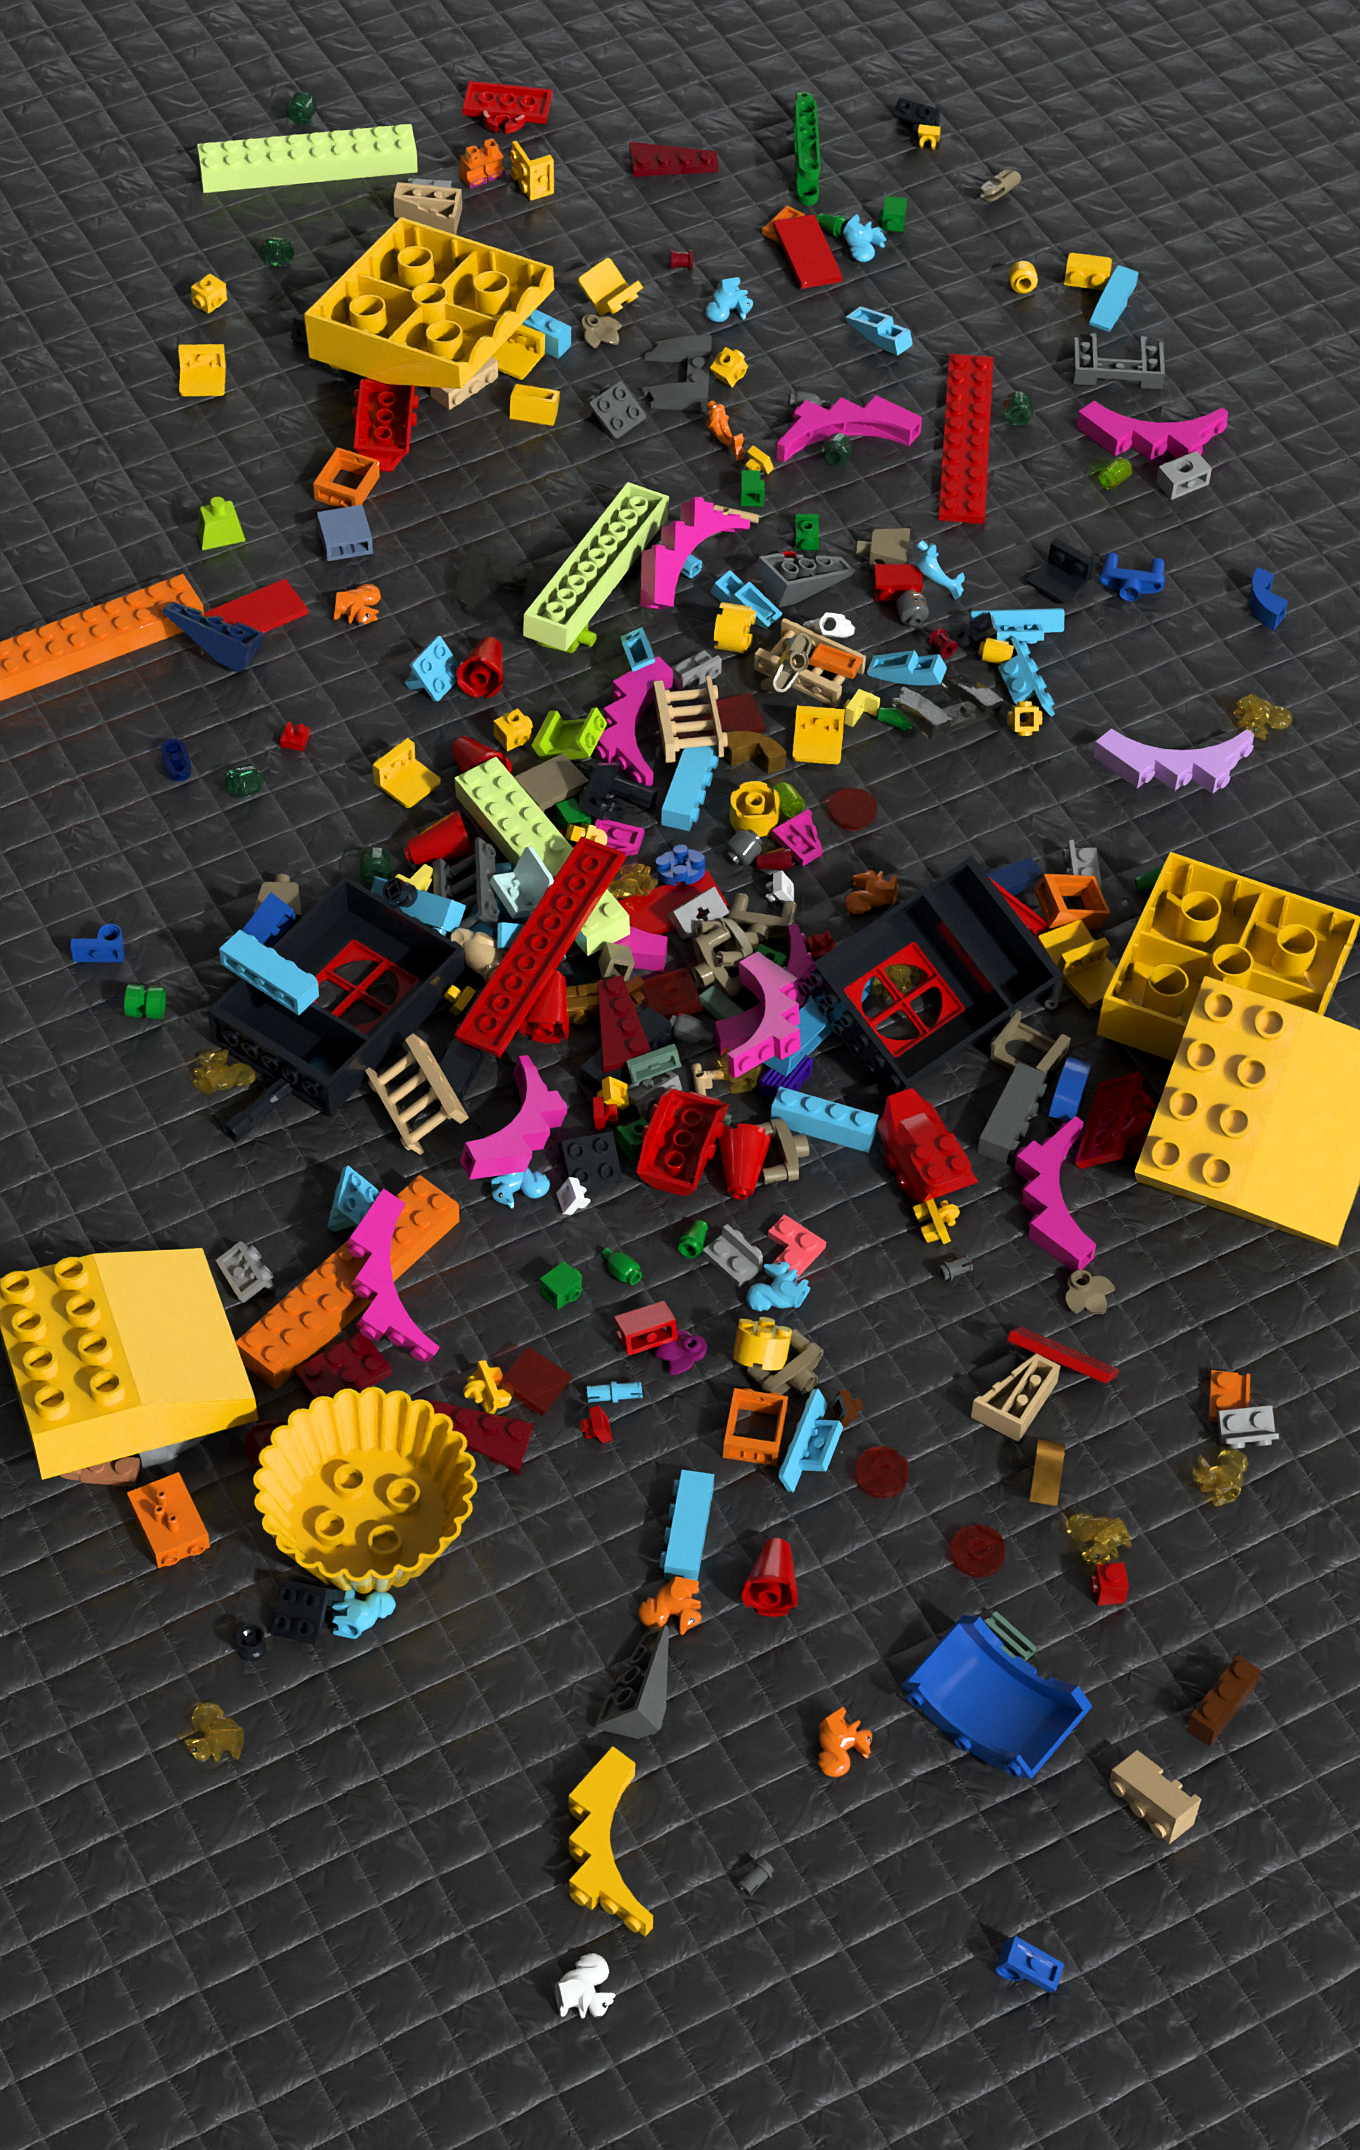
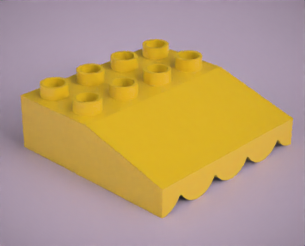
(424, 307)
(1223, 929)
(1261, 1114)
(120, 1356)

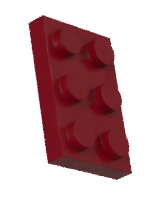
(348, 1365)

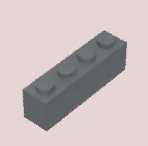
(1012, 1113)

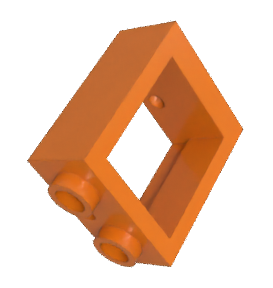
(339, 495)
(1054, 886)
(753, 1449)

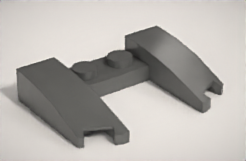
(1147, 370)
(694, 392)

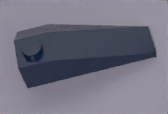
(224, 642)
(1016, 875)

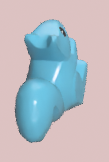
(860, 237)
(728, 297)
(532, 1185)
(781, 1293)
(356, 1615)

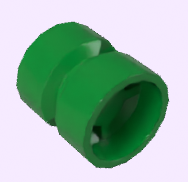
(145, 1001)

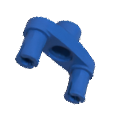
(1131, 582)

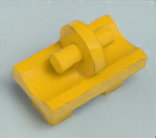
(586, 830)
(936, 1229)
(483, 1388)

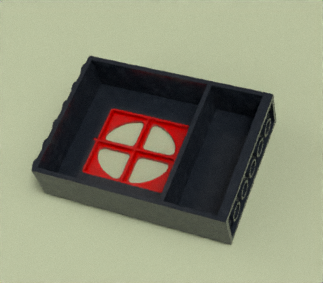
(969, 950)
(317, 1049)

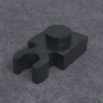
(979, 630)

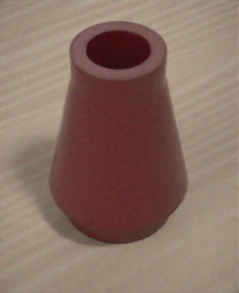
(776, 859)

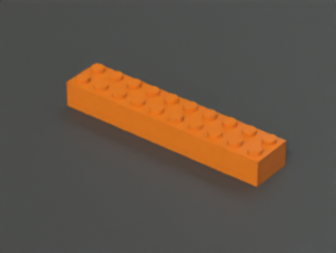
(92, 636)
(327, 1303)

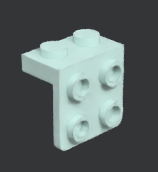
(524, 886)

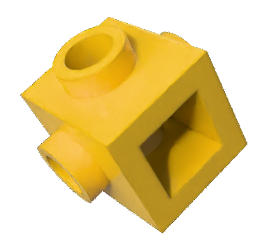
(209, 293)
(729, 366)
(1033, 720)
(512, 729)

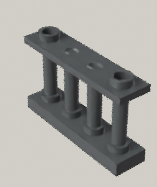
(446, 884)

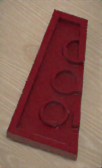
(670, 160)
(619, 1025)
(491, 1435)

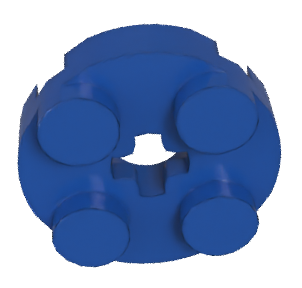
(680, 865)

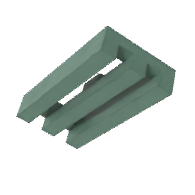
(653, 1063)
(997, 1619)

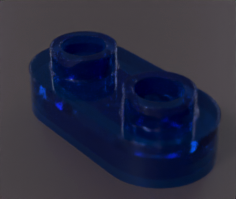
(178, 764)

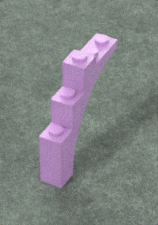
(1174, 768)

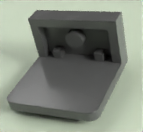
(614, 409)

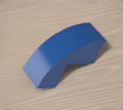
(1265, 605)
(1070, 1089)

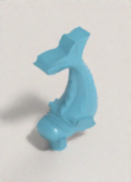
(929, 567)

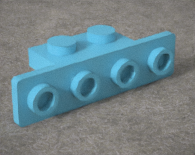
(1024, 624)
(1022, 679)
(812, 1442)

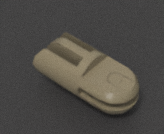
(999, 185)

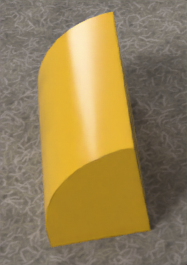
(534, 404)

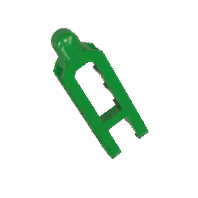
(806, 148)

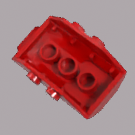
(384, 421)
(680, 1140)
(921, 1148)

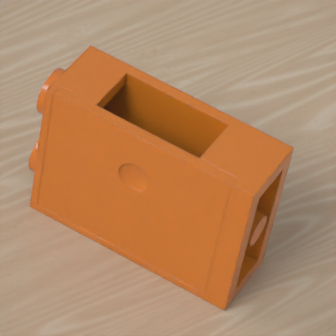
(168, 1520)

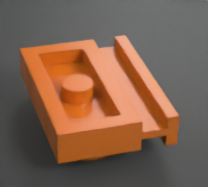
(1227, 1391)

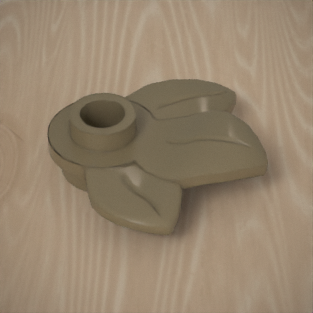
(600, 329)
(1090, 1295)

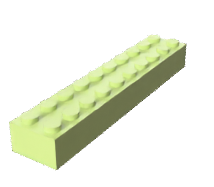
(307, 158)
(595, 566)
(517, 823)

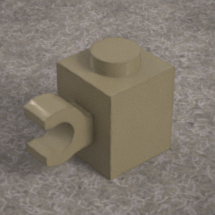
(616, 961)

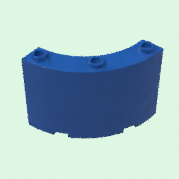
(994, 1701)

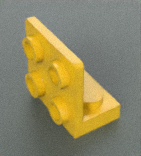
(533, 176)
(1073, 947)

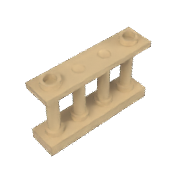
(807, 681)
(669, 728)
(439, 1090)

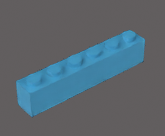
(813, 1030)

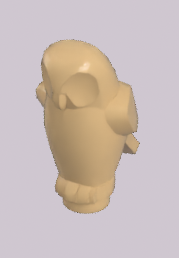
(479, 951)

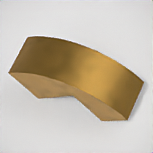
(751, 745)
(1047, 1472)

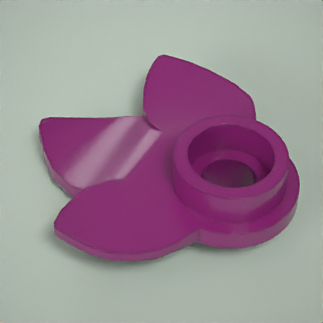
(682, 1352)

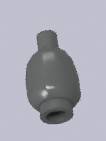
(800, 396)
(689, 1029)

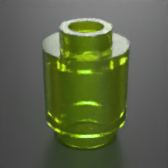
(1115, 473)
(790, 800)

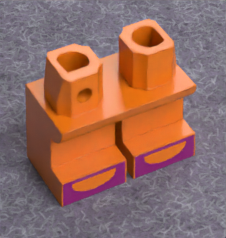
(481, 164)

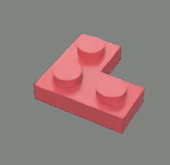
(799, 1244)

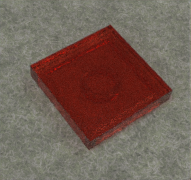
(672, 993)
(535, 1381)

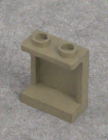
(552, 781)

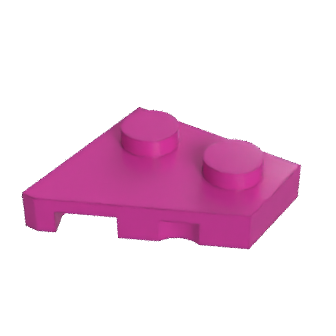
(799, 836)

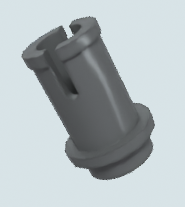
(951, 1269)
(755, 1877)

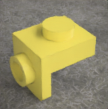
(860, 703)
(421, 879)

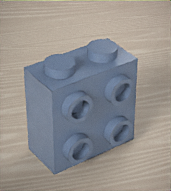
(344, 532)

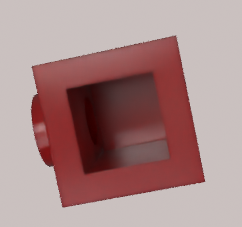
(1110, 1583)

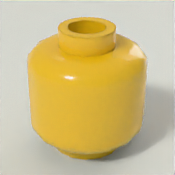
(1022, 277)

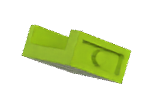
(571, 737)

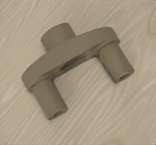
(785, 672)
(762, 924)
(738, 946)
(707, 970)
(790, 1150)
(796, 1374)

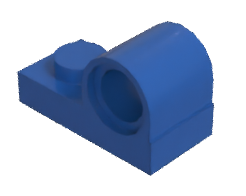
(106, 948)
(1023, 1961)

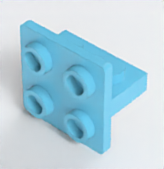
(434, 669)
(351, 1200)

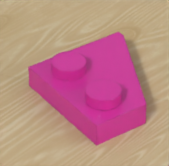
(622, 836)

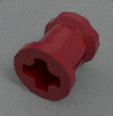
(681, 259)
(942, 643)

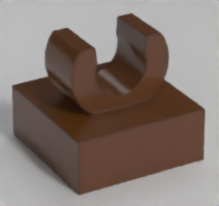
(634, 987)
(844, 1408)

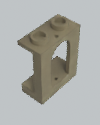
(1015, 1030)

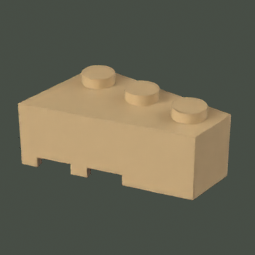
(429, 205)
(1017, 1399)
(1154, 1797)

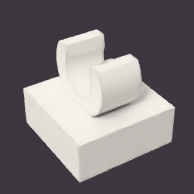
(781, 888)
(572, 1196)

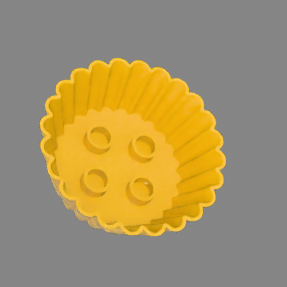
(365, 1488)

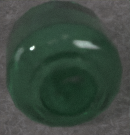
(301, 108)
(277, 251)
(1018, 408)
(837, 449)
(244, 781)
(374, 863)

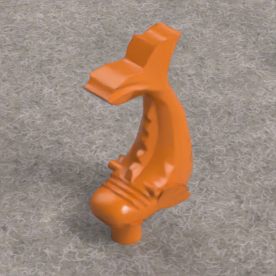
(719, 427)

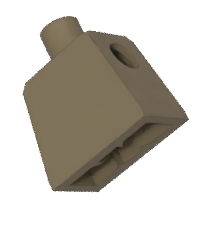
(887, 546)
(284, 890)

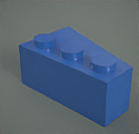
(271, 921)

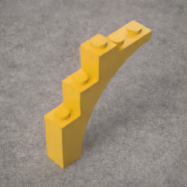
(598, 1877)

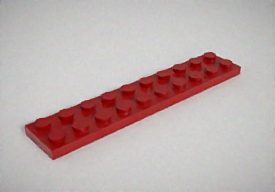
(966, 439)
(540, 947)

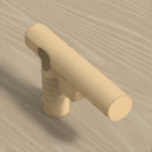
(754, 518)
(705, 1079)

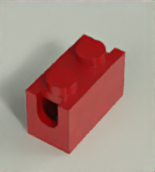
(895, 579)
(646, 1328)

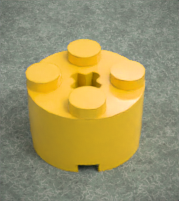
(733, 627)
(754, 808)
(762, 1343)

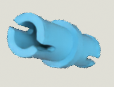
(614, 1391)

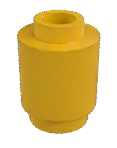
(996, 651)

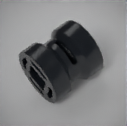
(400, 892)
(248, 1636)

